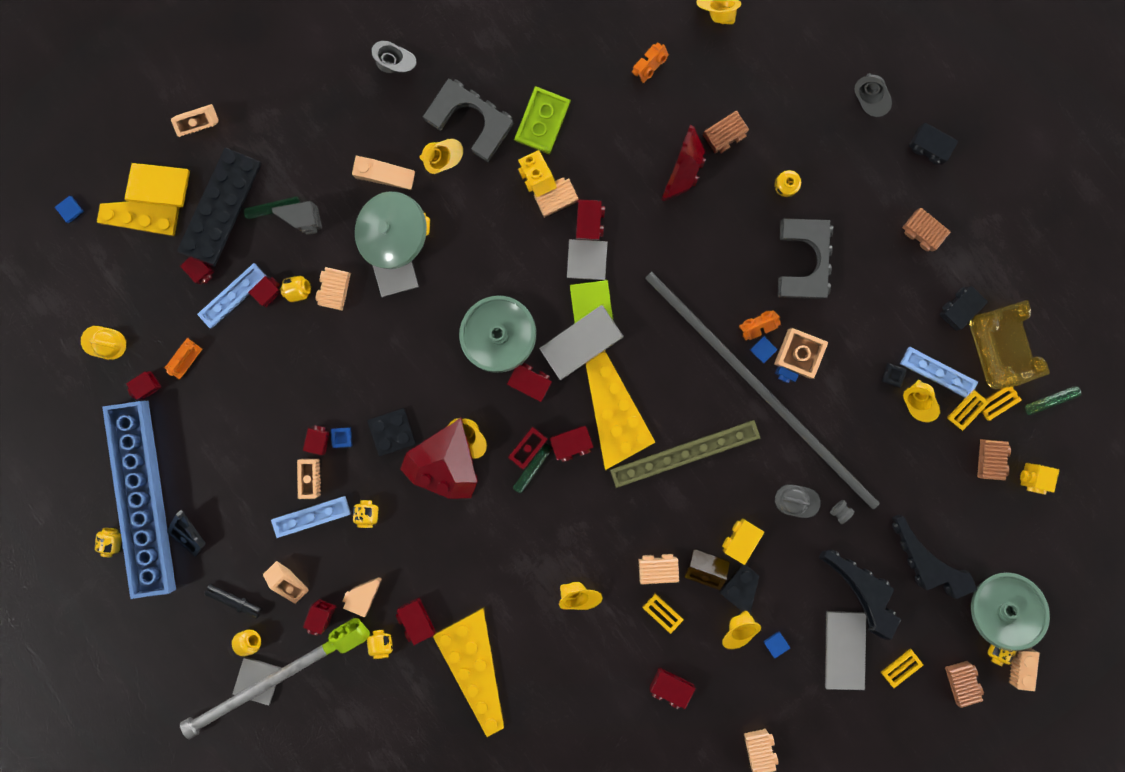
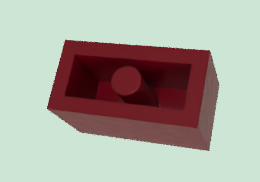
(589, 219)
(529, 382)
(571, 443)
(528, 448)
(319, 617)
(415, 621)
(671, 688)

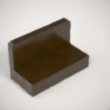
(707, 569)

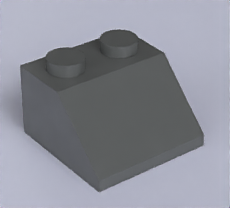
(302, 216)

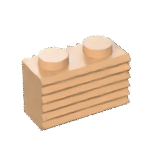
(194, 120)
(558, 198)
(333, 288)
(308, 478)
(658, 570)
(1024, 669)
(760, 751)

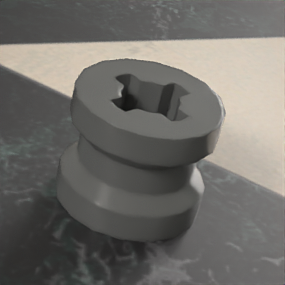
(842, 511)

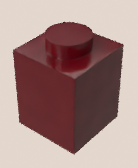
(197, 270)
(266, 290)
(143, 385)
(316, 440)

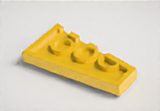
(140, 216)

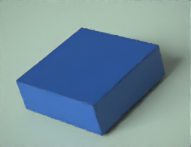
(69, 209)
(763, 349)
(341, 437)
(776, 644)

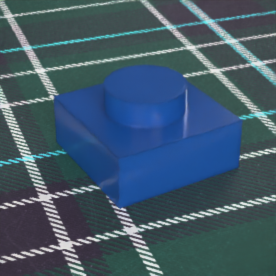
(786, 375)

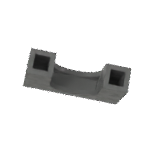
(454, 97)
(817, 234)

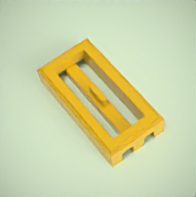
(1013, 393)
(957, 410)
(659, 620)
(896, 663)

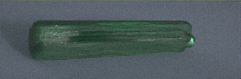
(265, 209)
(1053, 400)
(532, 468)

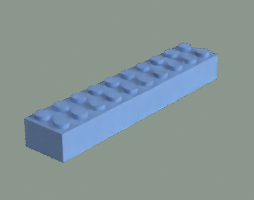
(139, 499)

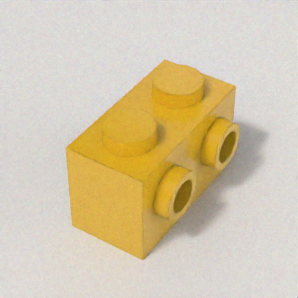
(537, 174)
(1039, 478)

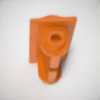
(656, 55)
(768, 321)
(183, 358)

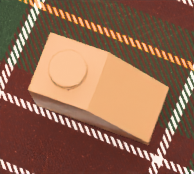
(285, 582)
(361, 597)

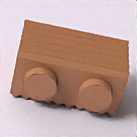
(725, 132)
(926, 230)
(993, 459)
(964, 683)

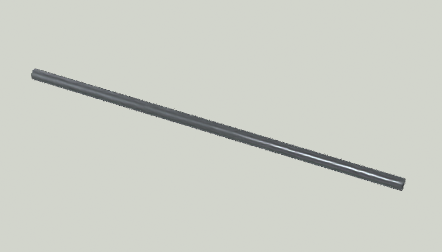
(762, 390)

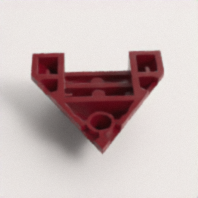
(686, 167)
(443, 463)

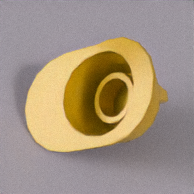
(721, 10)
(441, 155)
(103, 342)
(922, 402)
(475, 439)
(578, 597)
(741, 631)

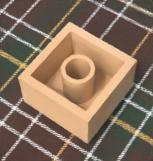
(801, 353)

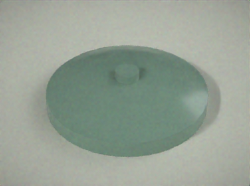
(390, 230)
(497, 334)
(1010, 612)

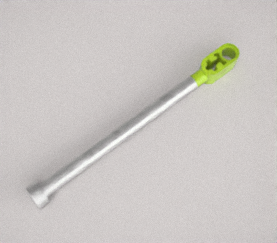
(341, 639)

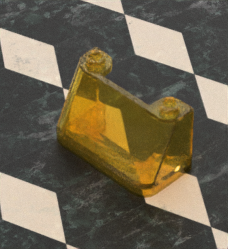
(1005, 347)

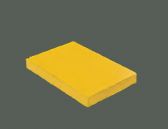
(157, 185)

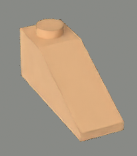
(383, 173)

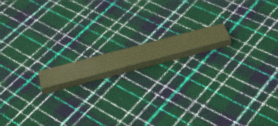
(685, 453)

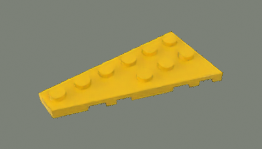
(617, 418)
(471, 662)

